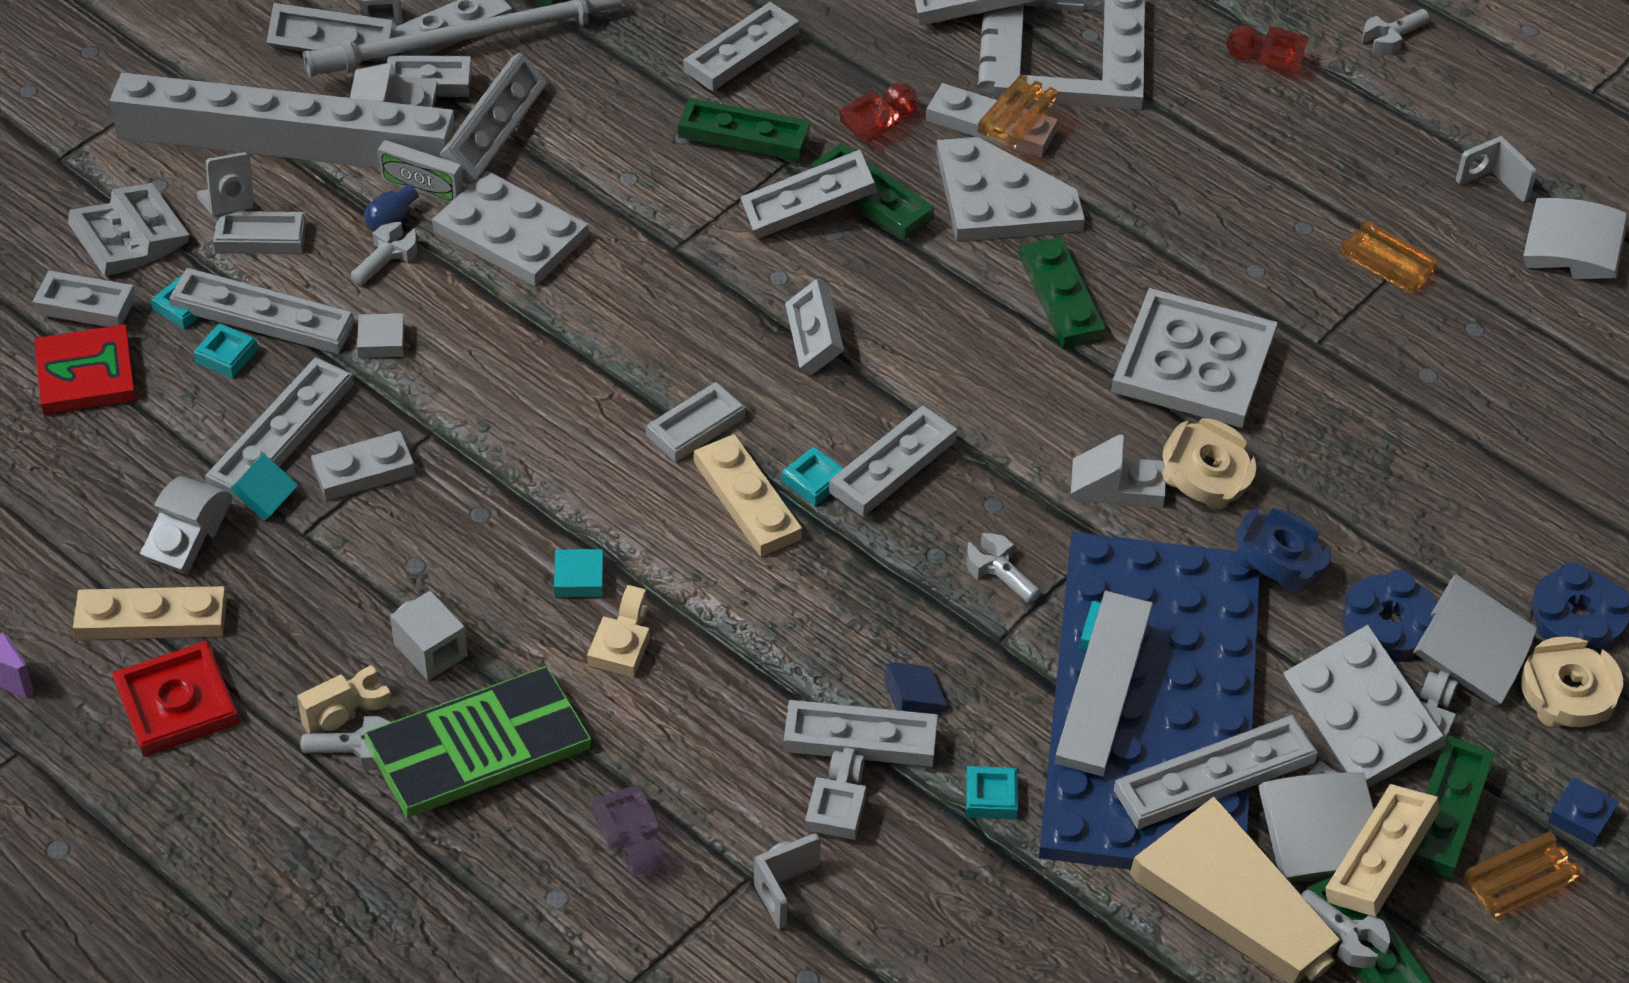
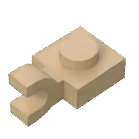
(623, 641)
(334, 701)

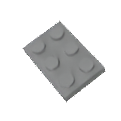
(510, 228)
(1364, 707)

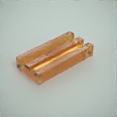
(1005, 102)
(1392, 252)
(1518, 855)

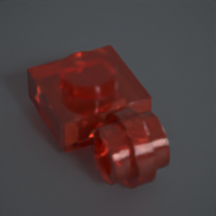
(1278, 49)
(873, 116)

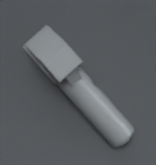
(1390, 34)
(388, 248)
(999, 565)
(344, 742)
(1351, 932)

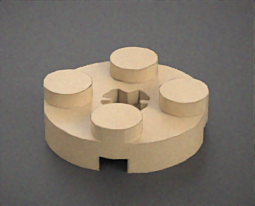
(1189, 473)
(1566, 705)

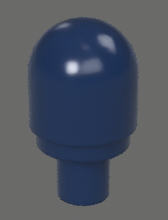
(390, 207)

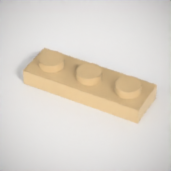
(747, 495)
(150, 613)
(1382, 850)

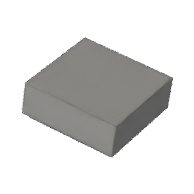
(381, 335)

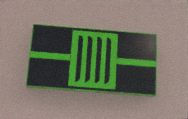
(476, 741)

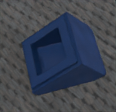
(913, 688)

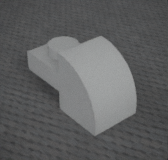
(186, 517)

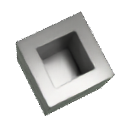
(428, 635)

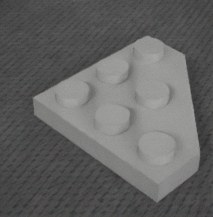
(1002, 195)

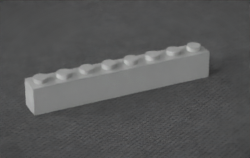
(272, 120)

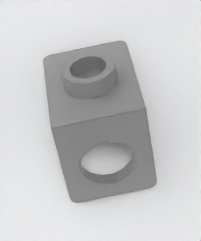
(1503, 162)
(228, 184)
(780, 864)

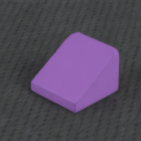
(13, 669)

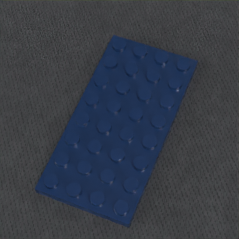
(1184, 694)

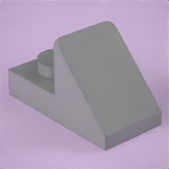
(384, 85)
(1110, 478)

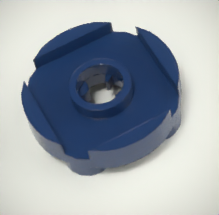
(1281, 548)
(1580, 587)
(1393, 594)

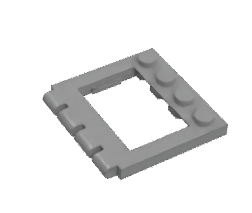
(1122, 54)

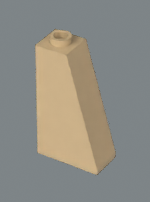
(1235, 891)

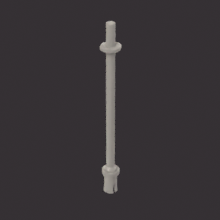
(349, 55)

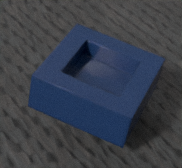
(1583, 811)

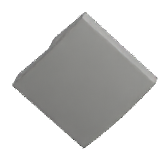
(129, 229)
(1576, 236)
(1476, 640)
(1314, 821)

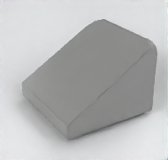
(382, 9)

